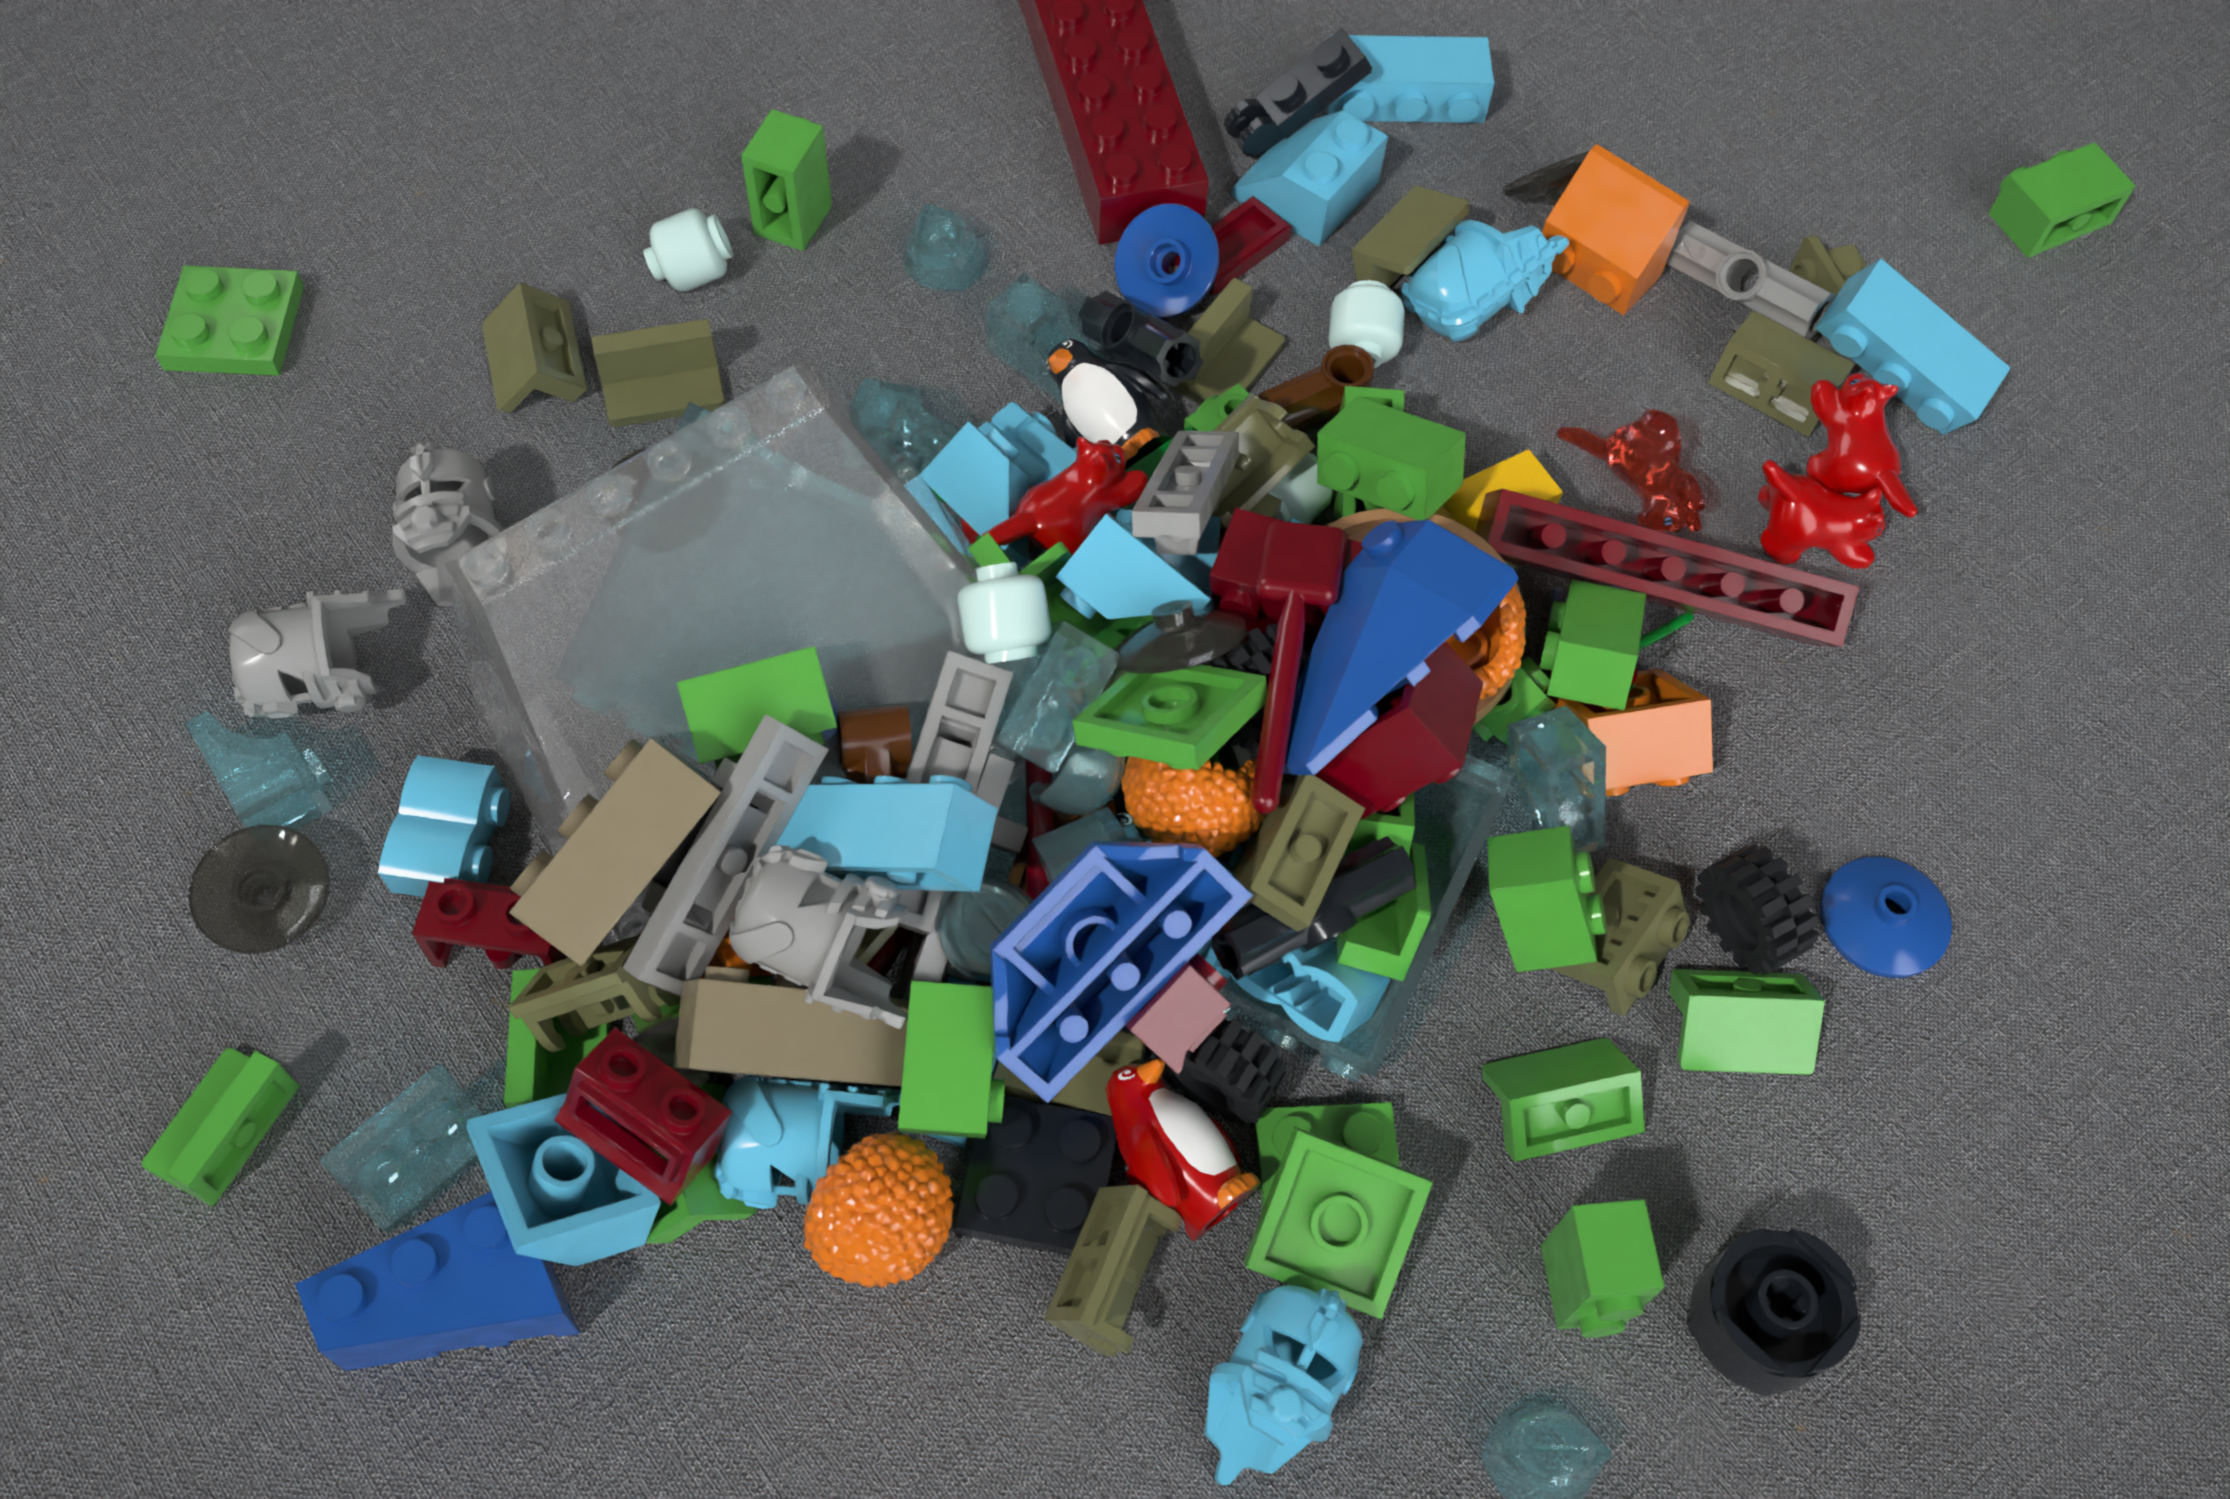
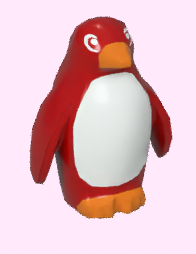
(1176, 1149)

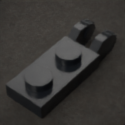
(1297, 95)

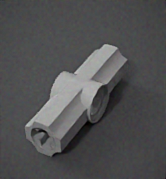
(1776, 294)

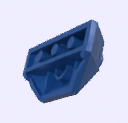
(1100, 951)

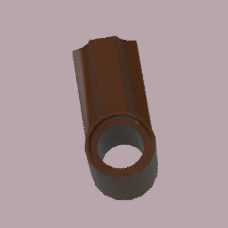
(1319, 392)
(874, 742)

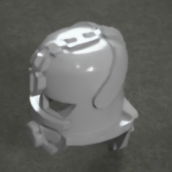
(441, 513)
(306, 653)
(811, 926)

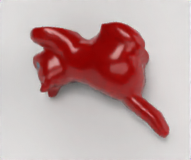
(1859, 441)
(1074, 499)
(1814, 516)

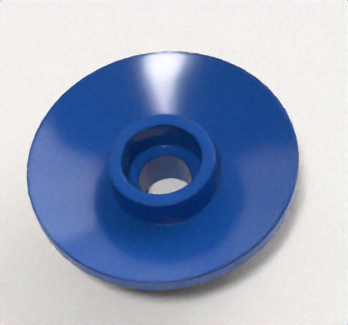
(1145, 258)
(1870, 933)

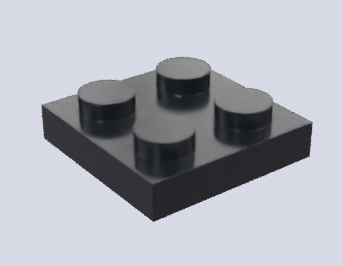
(1036, 1176)

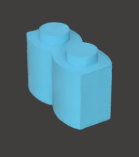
(443, 825)
(1318, 991)

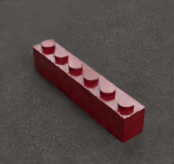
(1667, 569)

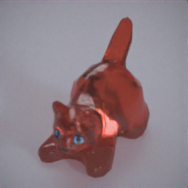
(1648, 462)

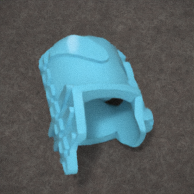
(1478, 276)
(788, 1131)
(1281, 1379)

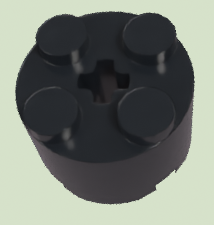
(1814, 1302)

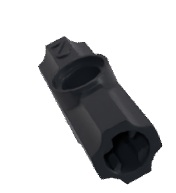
(1141, 338)
(1359, 886)

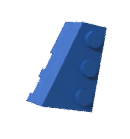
(434, 1293)

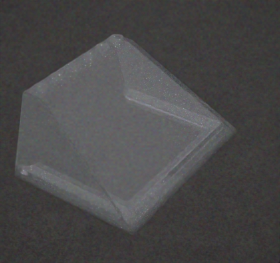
(698, 556)

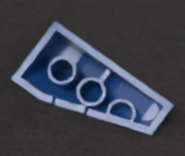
(1391, 612)

